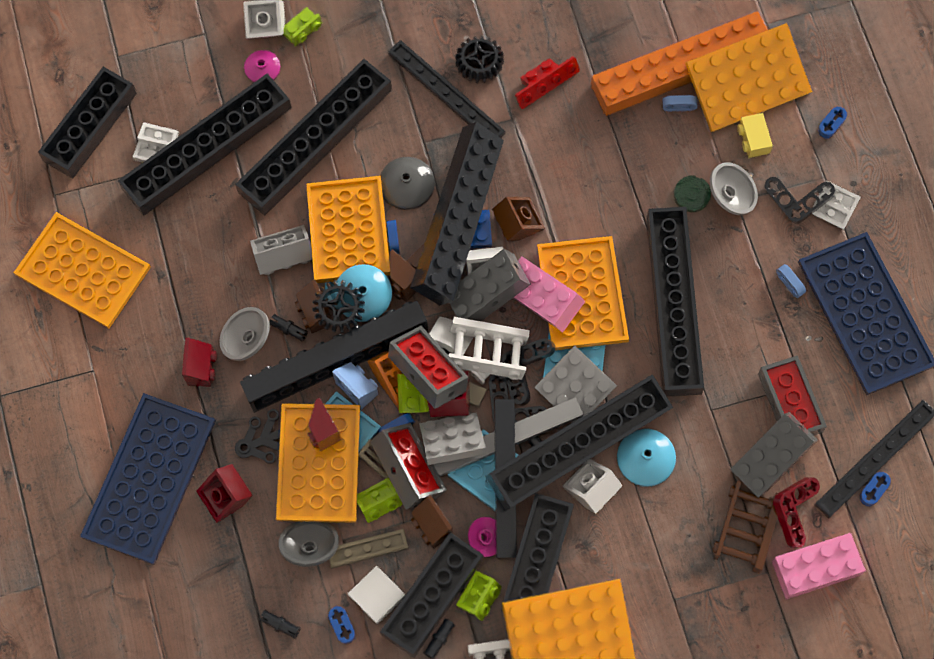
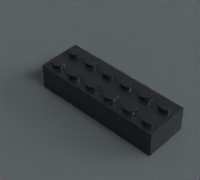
(87, 122)
(539, 548)
(431, 595)

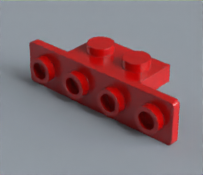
(544, 79)

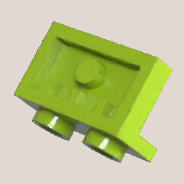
(302, 26)
(409, 397)
(378, 500)
(479, 595)

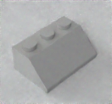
(282, 250)

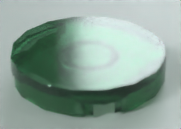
(692, 193)

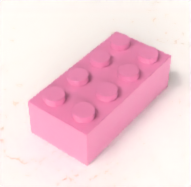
(548, 297)
(818, 566)

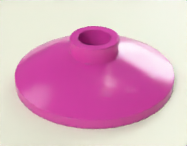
(255, 71)
(487, 528)

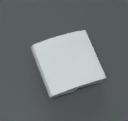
(151, 140)
(839, 208)
(441, 334)
(376, 595)

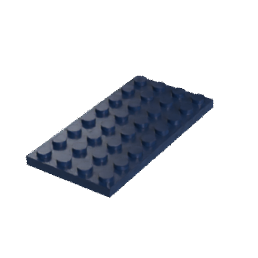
(867, 313)
(148, 478)

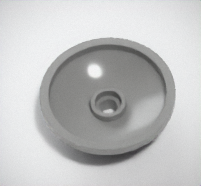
(733, 188)
(244, 333)

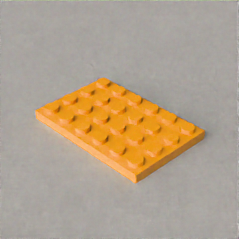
(748, 77)
(347, 226)
(82, 270)
(591, 272)
(317, 483)
(571, 624)

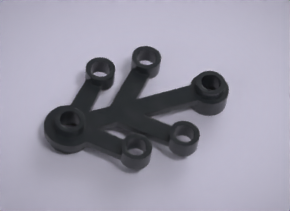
(266, 439)

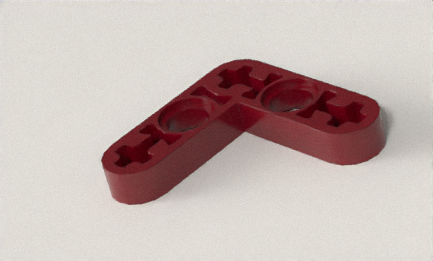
(789, 505)

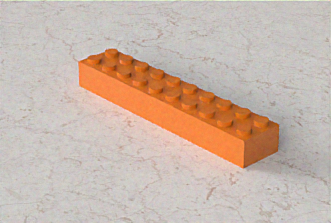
(666, 67)

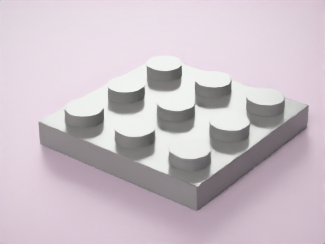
(576, 378)
(452, 438)

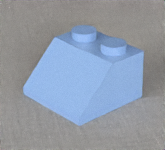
(355, 384)

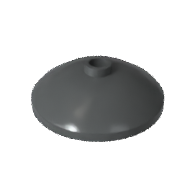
(410, 192)
(308, 543)

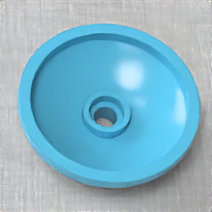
(377, 294)
(642, 469)

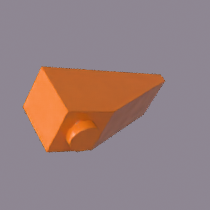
(386, 374)

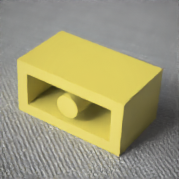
(755, 135)

